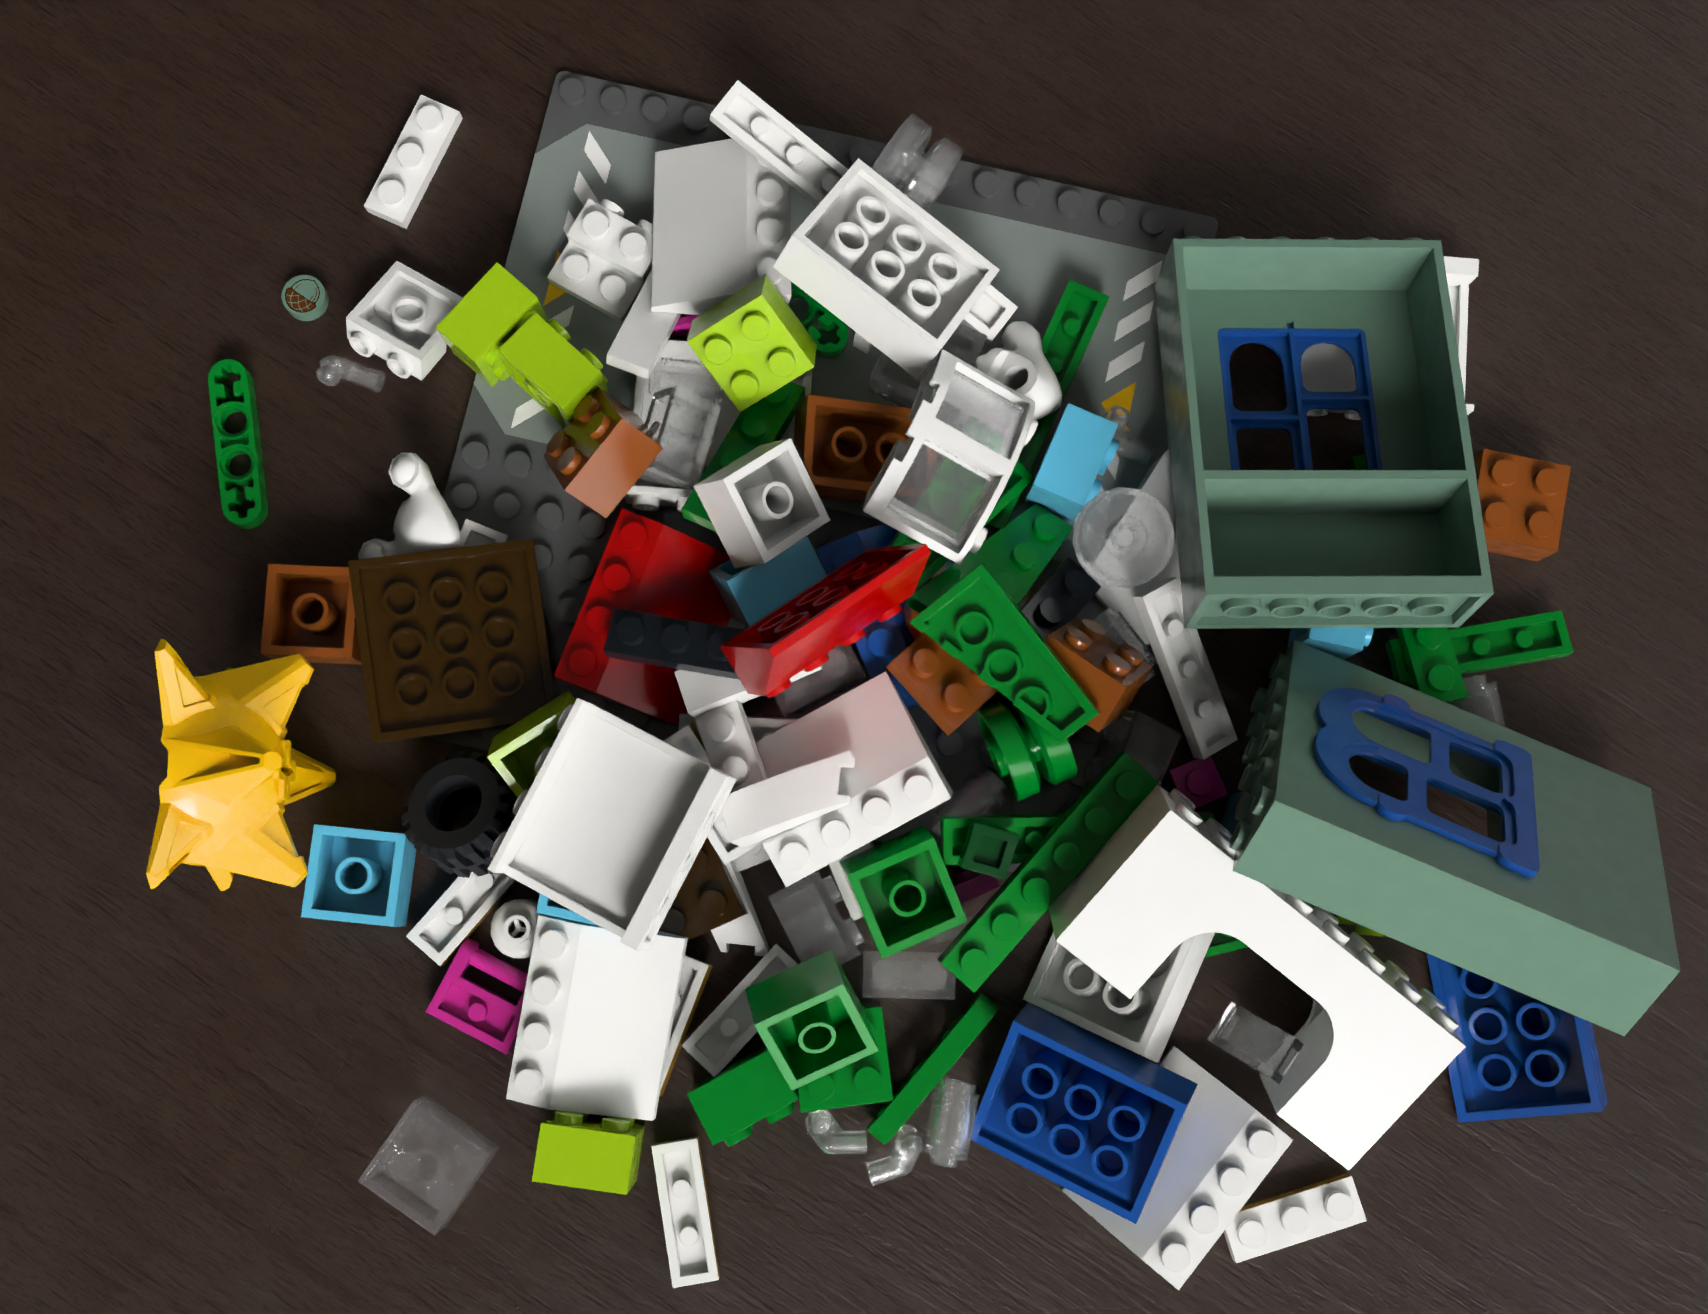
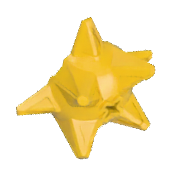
(231, 770)

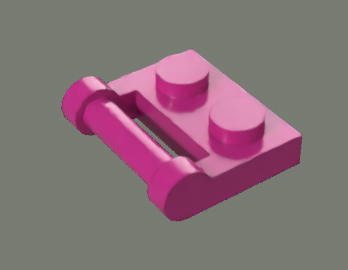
(474, 1007)

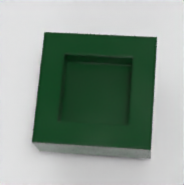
(988, 849)

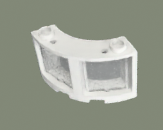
(955, 458)

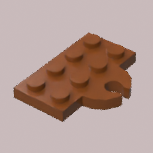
(937, 680)

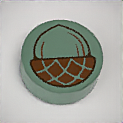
(305, 297)

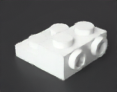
(605, 259)
(400, 321)

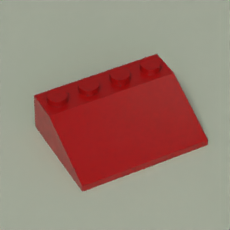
(648, 572)
(825, 616)

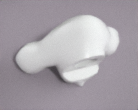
(1024, 368)
(422, 520)

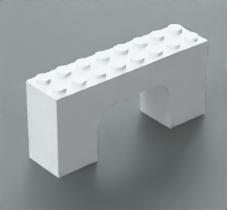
(1369, 1031)

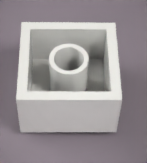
(762, 503)

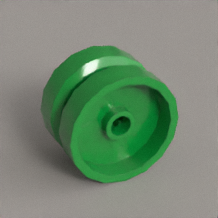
(1021, 749)

